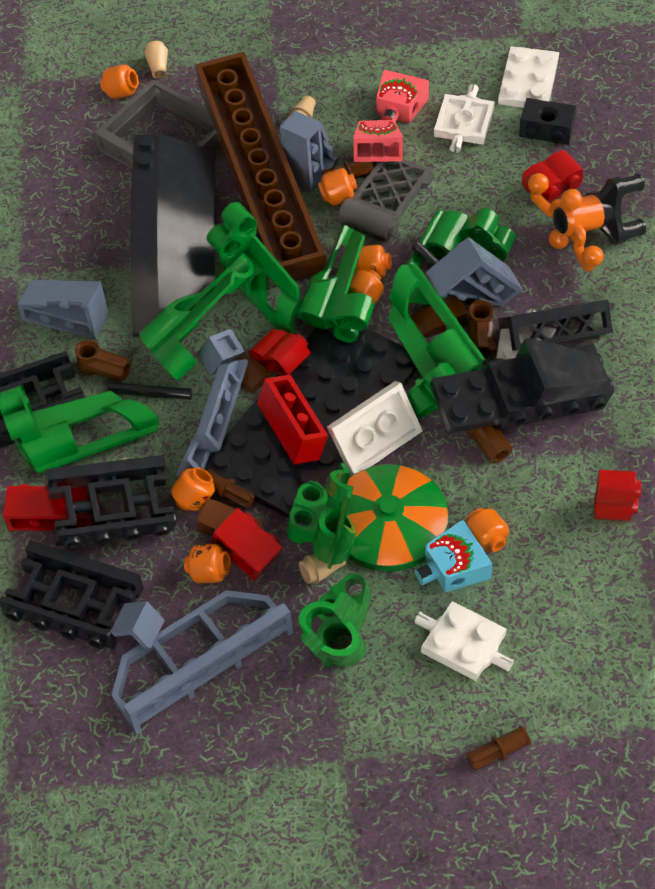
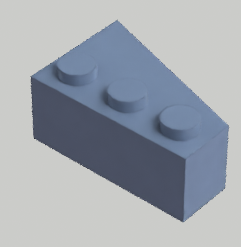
(306, 149)
(474, 274)
(65, 306)

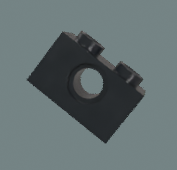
(547, 121)

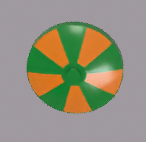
(394, 516)

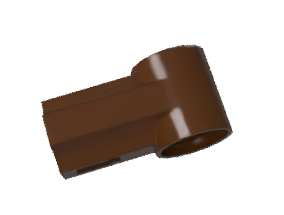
(482, 330)
(93, 361)
(491, 442)

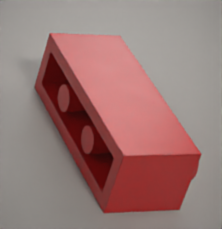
(292, 419)
(30, 510)

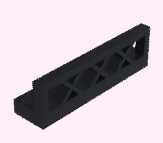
(555, 314)

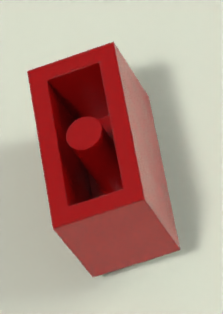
(247, 543)

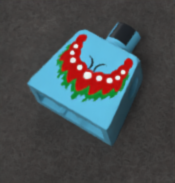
(455, 560)

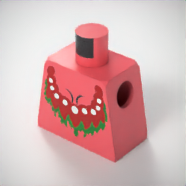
(401, 96)
(378, 141)

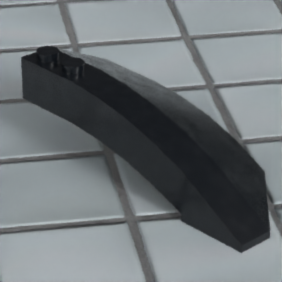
(169, 223)

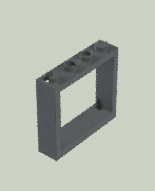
(110, 133)

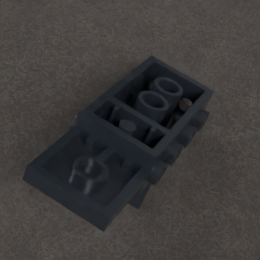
(533, 387)

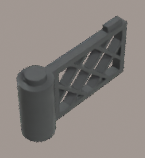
(372, 215)

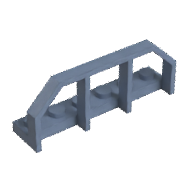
(201, 669)

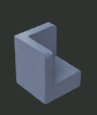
(220, 350)
(139, 621)

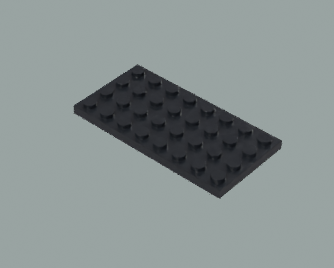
(333, 382)

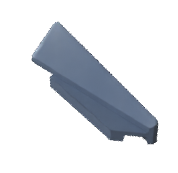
(215, 415)

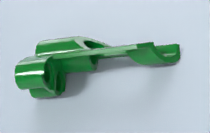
(453, 227)
(237, 237)
(327, 299)
(176, 322)
(443, 356)
(46, 435)
(325, 521)
(347, 620)

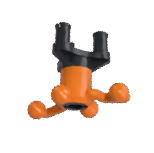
(596, 210)

